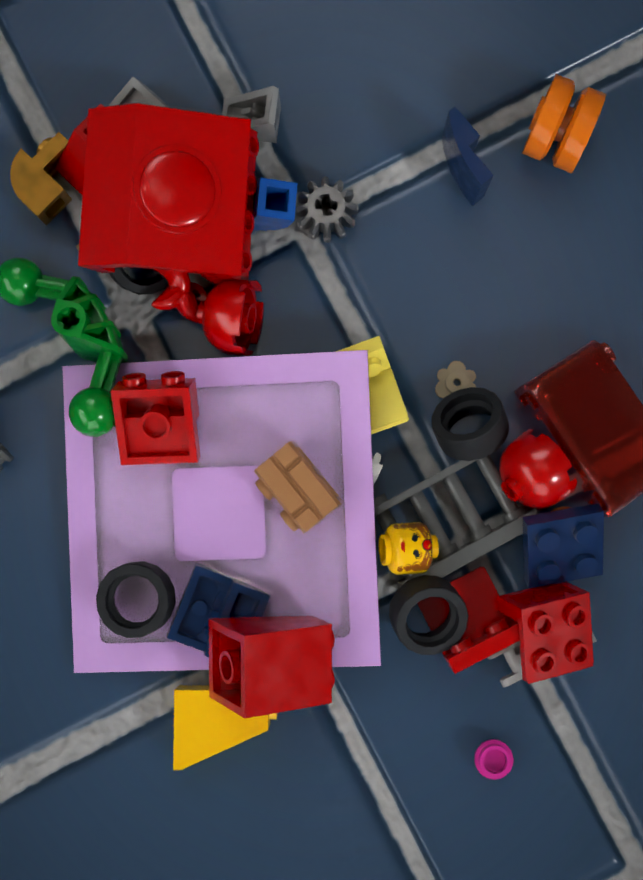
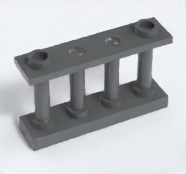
(482, 536)

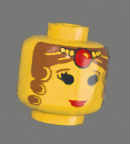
(407, 548)

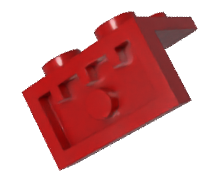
(486, 629)
(552, 629)

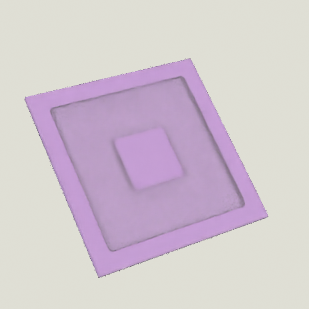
(218, 514)

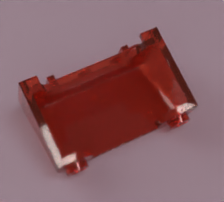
(593, 422)

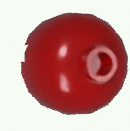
(232, 316)
(535, 471)

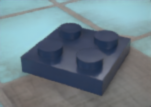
(563, 545)

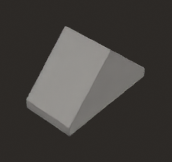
(261, 107)

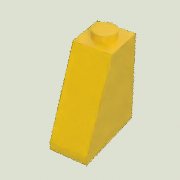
(207, 726)

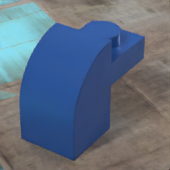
(274, 204)

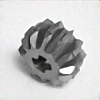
(312, 214)

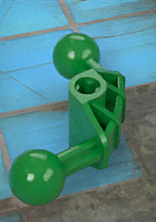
(84, 326)

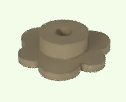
(455, 371)

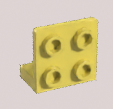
(385, 398)

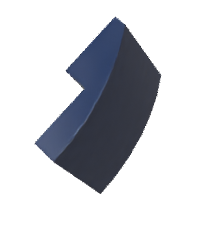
(459, 146)
(212, 596)

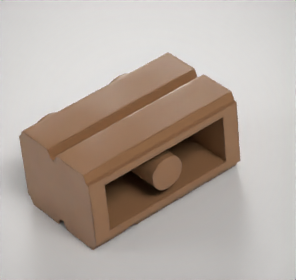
(297, 488)

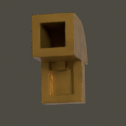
(34, 179)

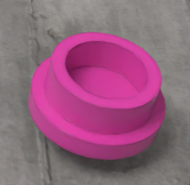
(493, 759)

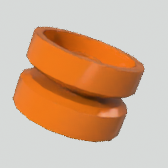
(563, 123)

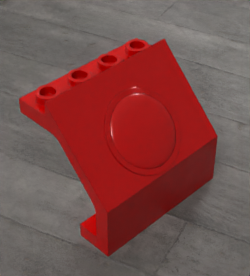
(168, 191)

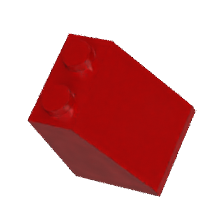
(270, 663)

